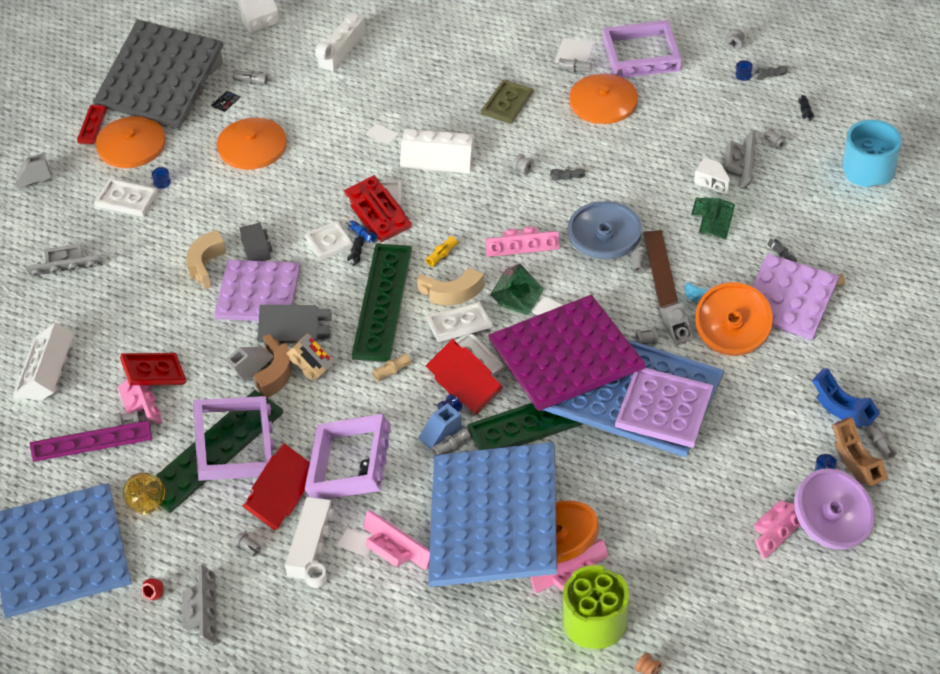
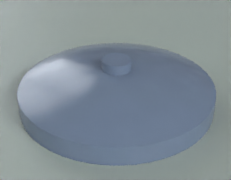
(604, 229)

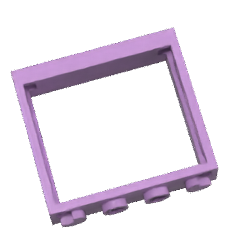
(641, 66)
(231, 471)
(356, 485)

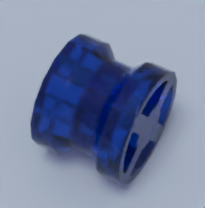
(743, 70)
(161, 177)
(451, 400)
(824, 461)

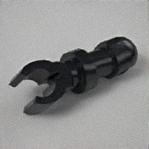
(805, 108)
(356, 250)

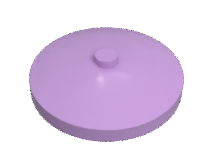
(834, 509)

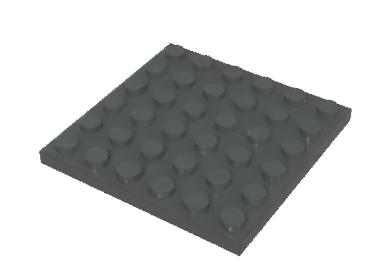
(158, 73)

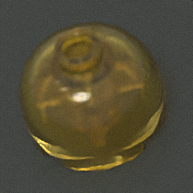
(143, 492)

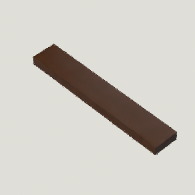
(660, 267)

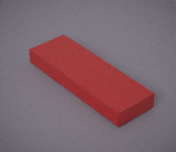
(92, 124)

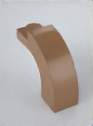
(278, 373)
(854, 455)

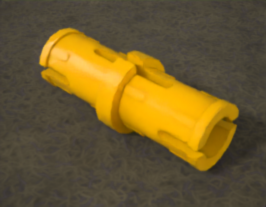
(447, 245)

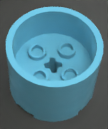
(871, 153)

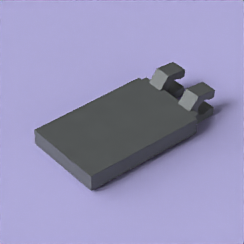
(292, 322)

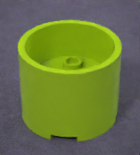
(595, 607)

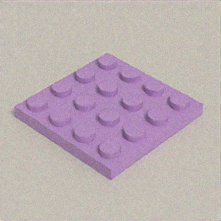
(254, 284)
(795, 294)
(664, 406)

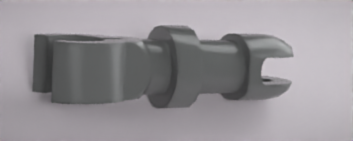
(781, 70)
(557, 174)
(781, 251)

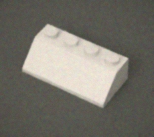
(437, 151)
(44, 363)

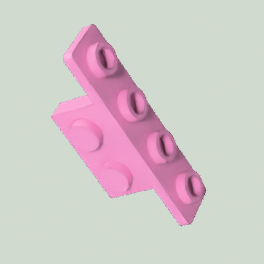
(522, 241)
(140, 398)
(776, 527)
(393, 543)
(565, 570)

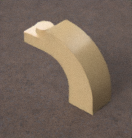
(200, 253)
(452, 292)

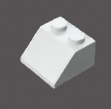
(258, 14)

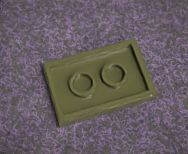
(507, 101)

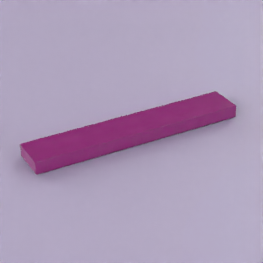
(90, 440)

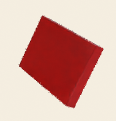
(152, 369)

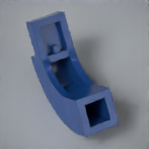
(842, 404)

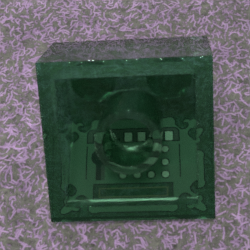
(517, 290)

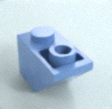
(441, 424)

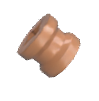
(648, 665)

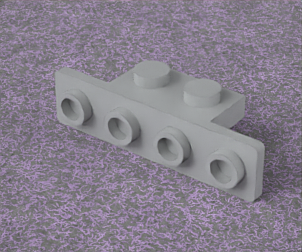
(740, 159)
(64, 258)
(200, 606)

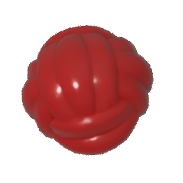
(152, 589)

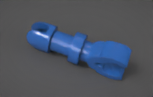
(362, 231)

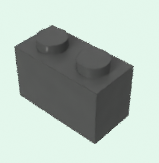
(255, 242)

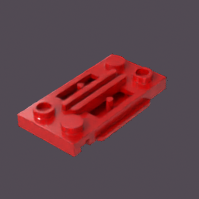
(377, 209)
(464, 376)
(278, 487)

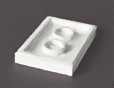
(126, 197)
(459, 321)
(482, 353)

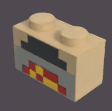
(310, 357)

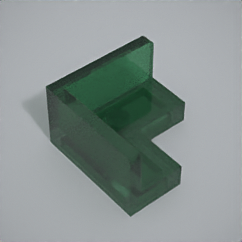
(715, 216)

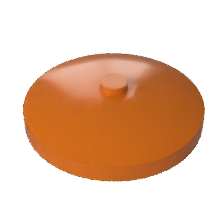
(603, 98)
(130, 142)
(251, 143)
(733, 319)
(575, 529)

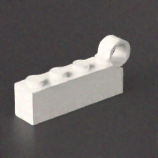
(340, 42)
(308, 542)

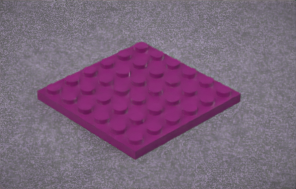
(566, 352)

